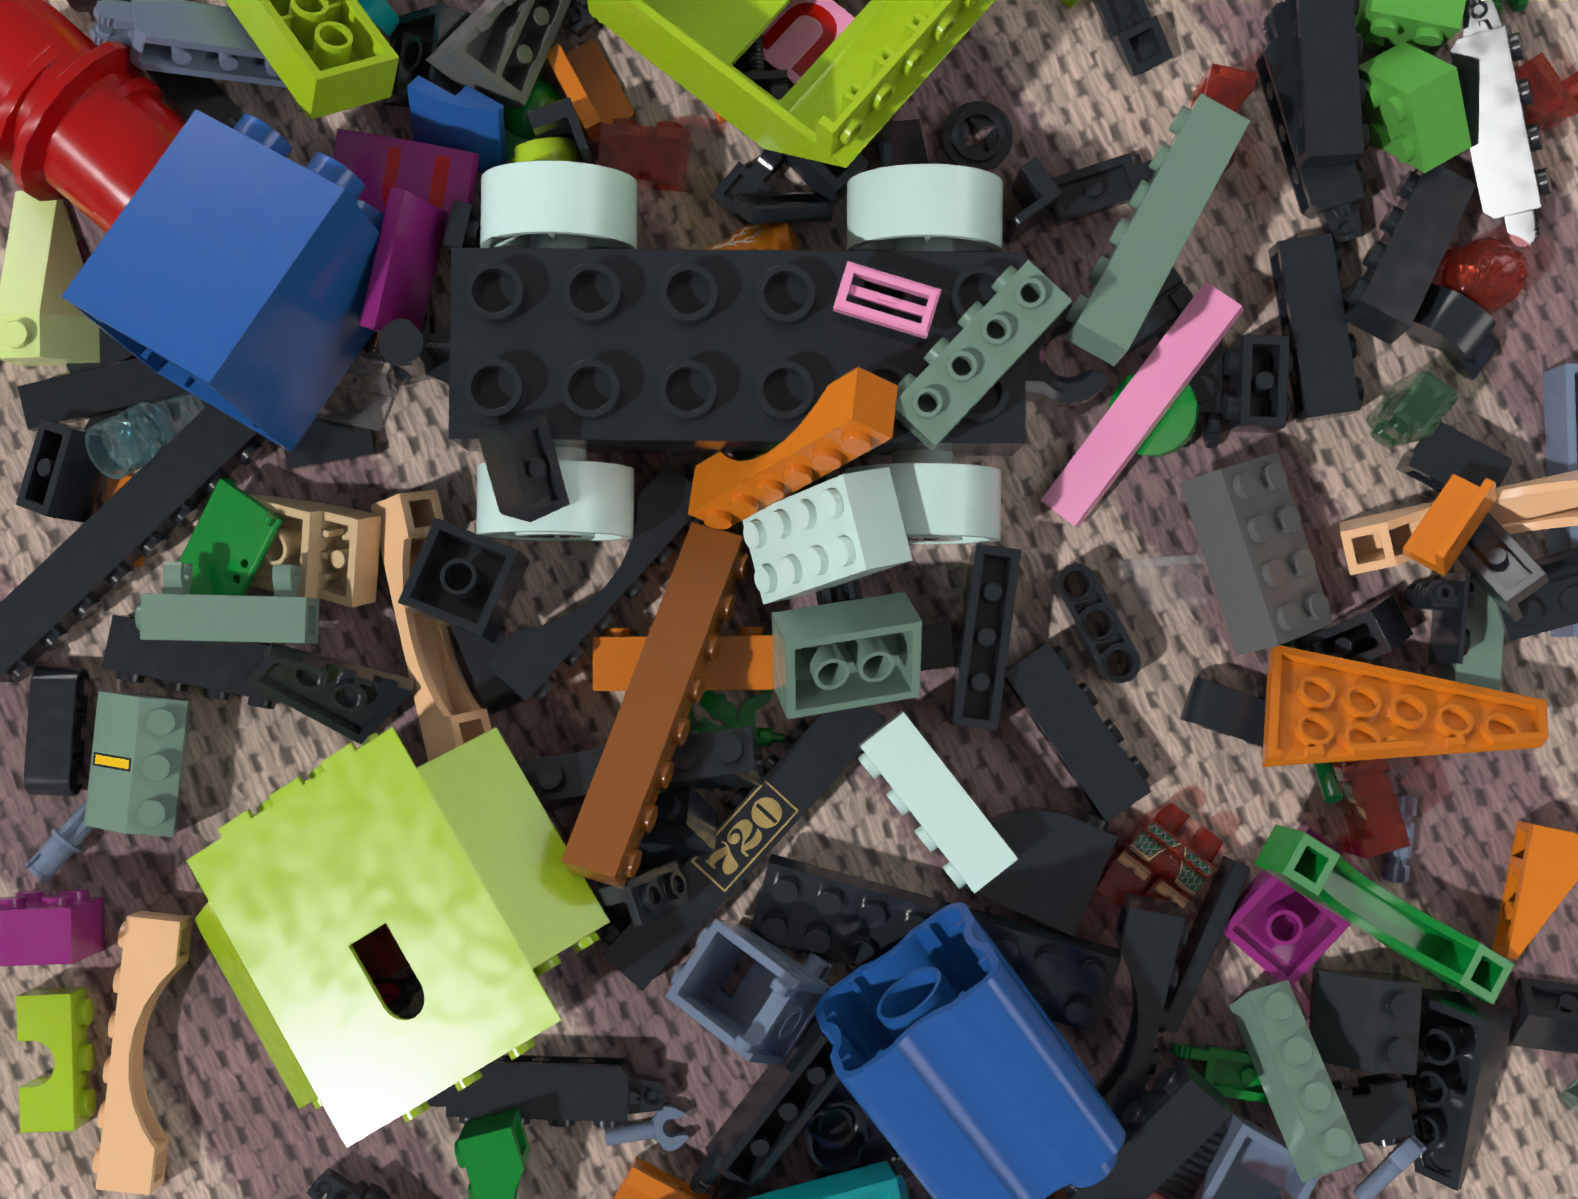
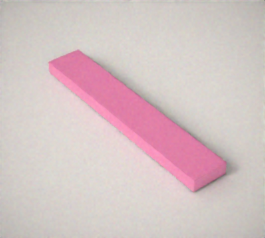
(1142, 404)

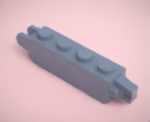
(183, 39)

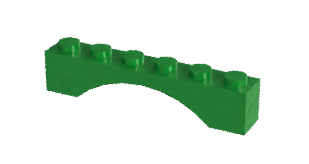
(1352, 896)
(494, 1154)

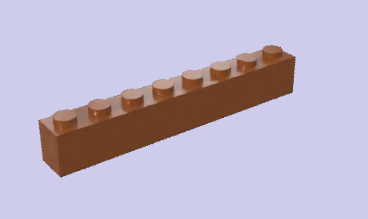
(657, 707)

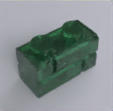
(1411, 410)

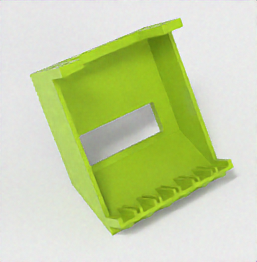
(838, 99)

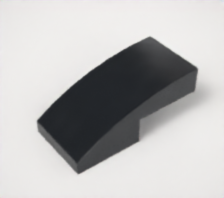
(1134, 34)

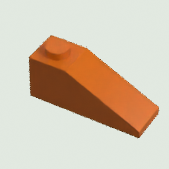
(1537, 880)

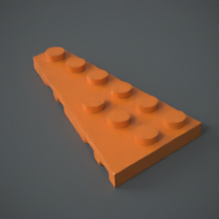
(1356, 710)

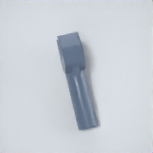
(650, 1129)
(1390, 1168)

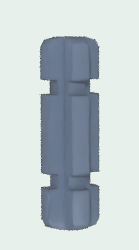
(1395, 867)

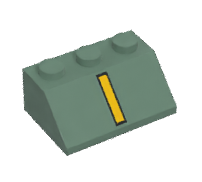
(138, 763)

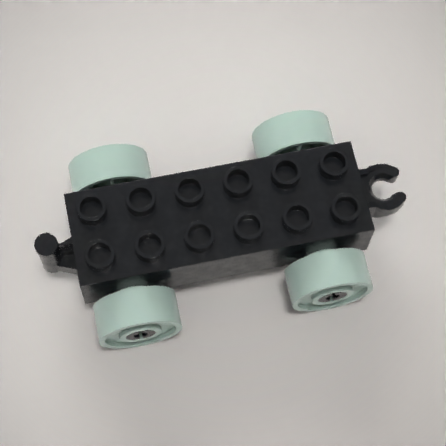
(717, 342)

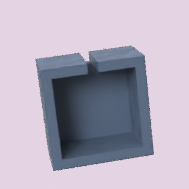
(1251, 1166)

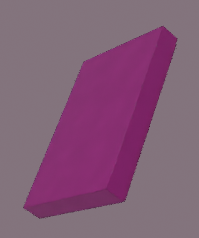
(404, 261)

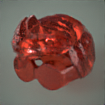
(1484, 272)

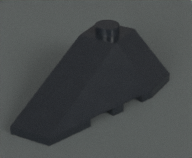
(1455, 1077)

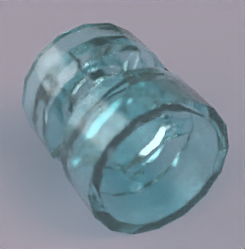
(128, 439)

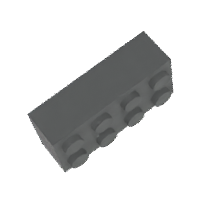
(1257, 554)

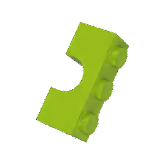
(59, 1022)

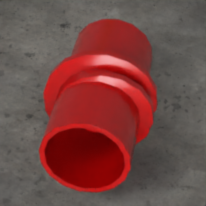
(76, 113)

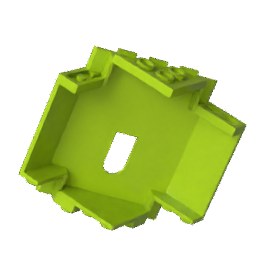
(455, 870)

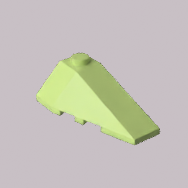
(37, 269)

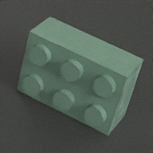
(846, 654)

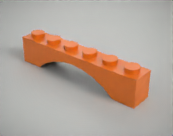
(844, 424)

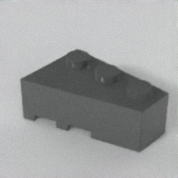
(501, 48)

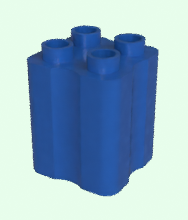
(967, 1068)

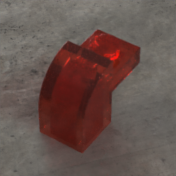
(1553, 99)

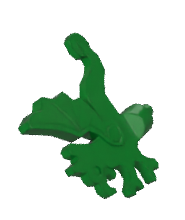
(722, 709)

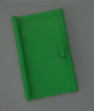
(228, 534)

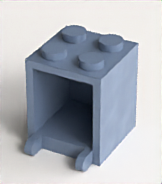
(767, 1008)

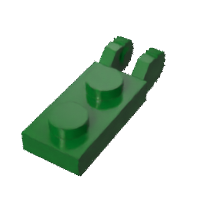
(1226, 1069)

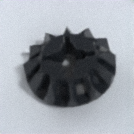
(980, 116)

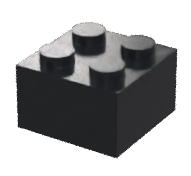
(464, 580)

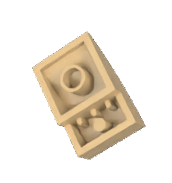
(330, 544)

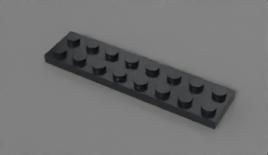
(863, 919)

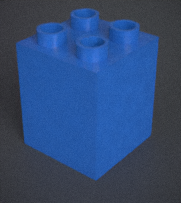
(239, 274)

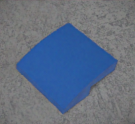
(458, 122)

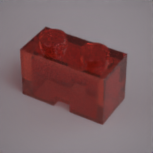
(648, 152)

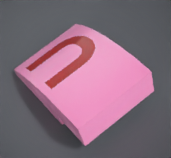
(802, 35)

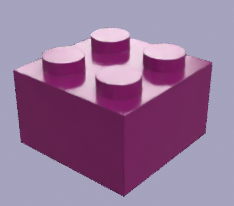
(50, 928)

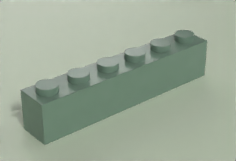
(1156, 230)

